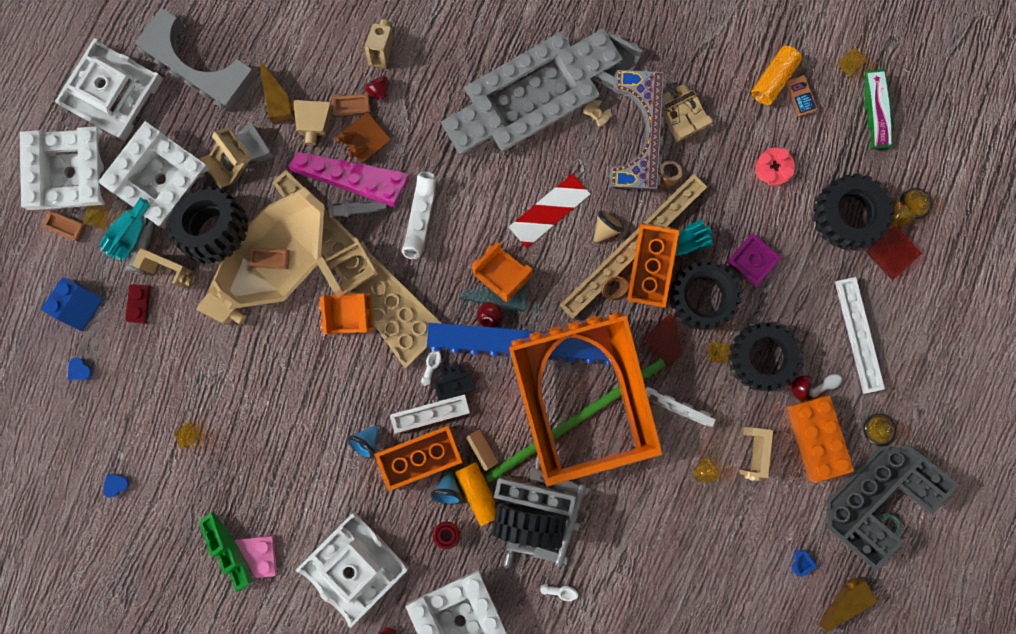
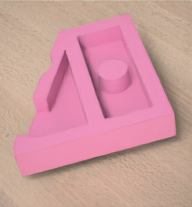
(259, 555)

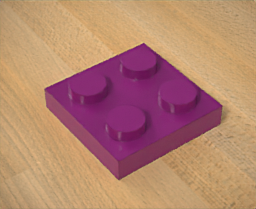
(753, 259)

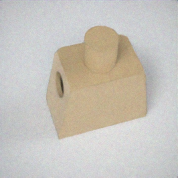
(379, 44)
(312, 119)
(217, 310)

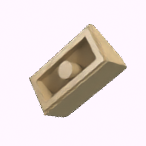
(482, 450)

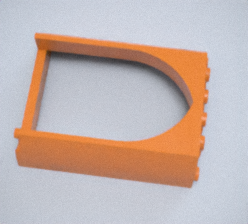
(615, 340)

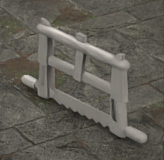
(559, 558)

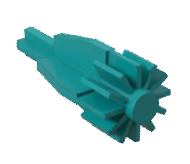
(124, 232)
(694, 238)

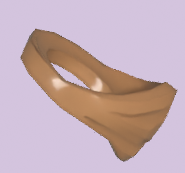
(666, 181)
(622, 290)

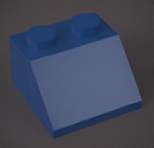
(72, 303)

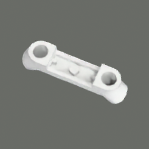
(420, 215)

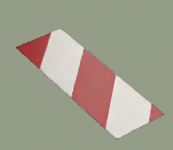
(549, 210)

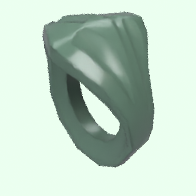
(882, 517)

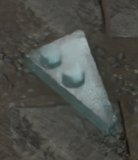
(486, 295)

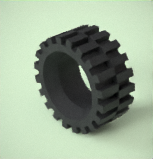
(726, 284)
(741, 358)
(529, 526)

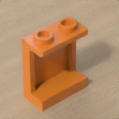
(501, 272)
(346, 313)

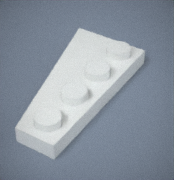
(683, 409)

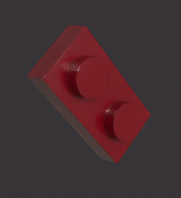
(138, 303)

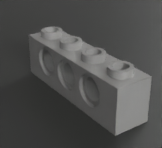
(535, 495)

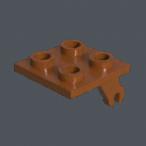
(363, 138)

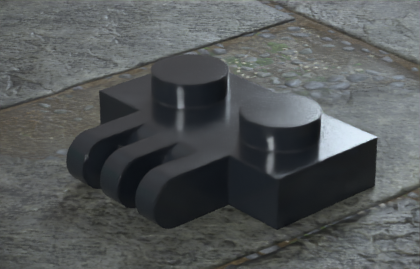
(453, 382)

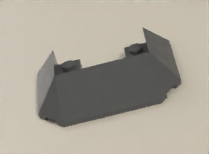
(872, 487)

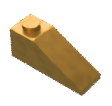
(278, 103)
(849, 602)

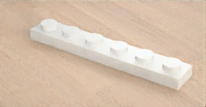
(859, 335)

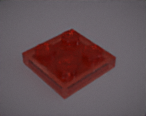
(893, 252)

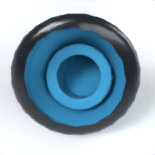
(365, 442)
(447, 490)

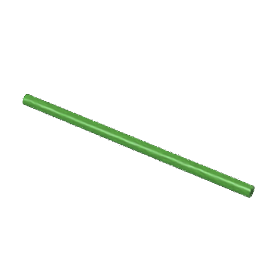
(569, 424)

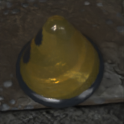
(918, 201)
(879, 429)

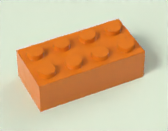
(653, 264)
(820, 438)
(418, 458)

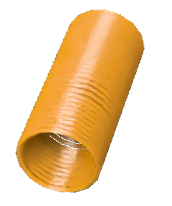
(776, 75)
(475, 489)

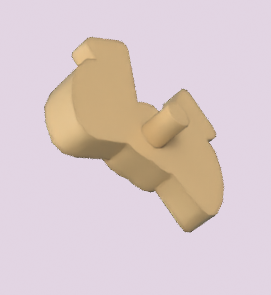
(596, 114)

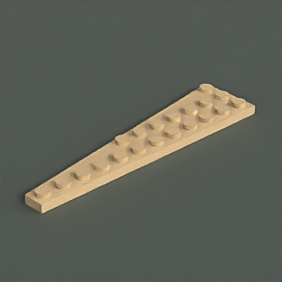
(395, 310)

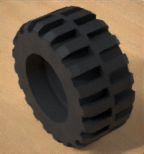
(872, 197)
(194, 212)

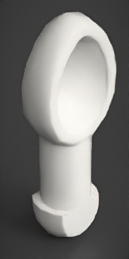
(433, 361)
(830, 383)
(565, 592)

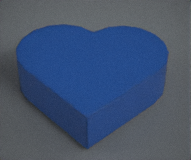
(79, 370)
(115, 484)
(802, 563)

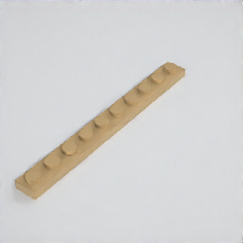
(626, 251)

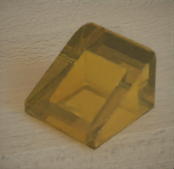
(186, 435)

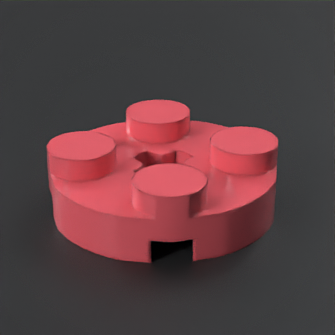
(769, 175)

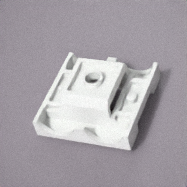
(93, 103)
(143, 162)
(45, 175)
(371, 558)
(466, 597)

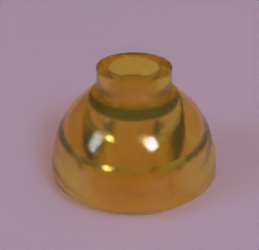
(902, 215)
(706, 471)

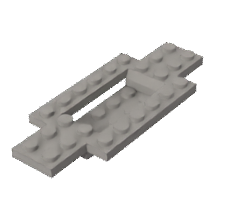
(537, 98)

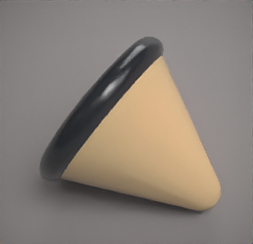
(606, 227)

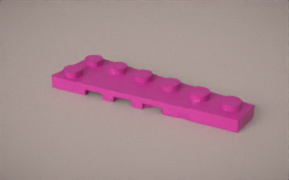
(361, 179)

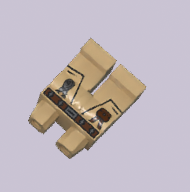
(684, 113)

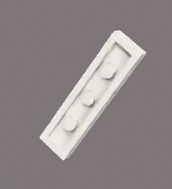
(429, 413)

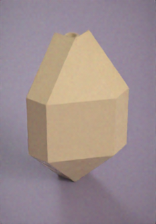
(286, 224)

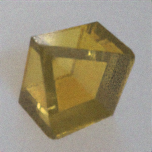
(851, 62)
(95, 217)
(717, 352)

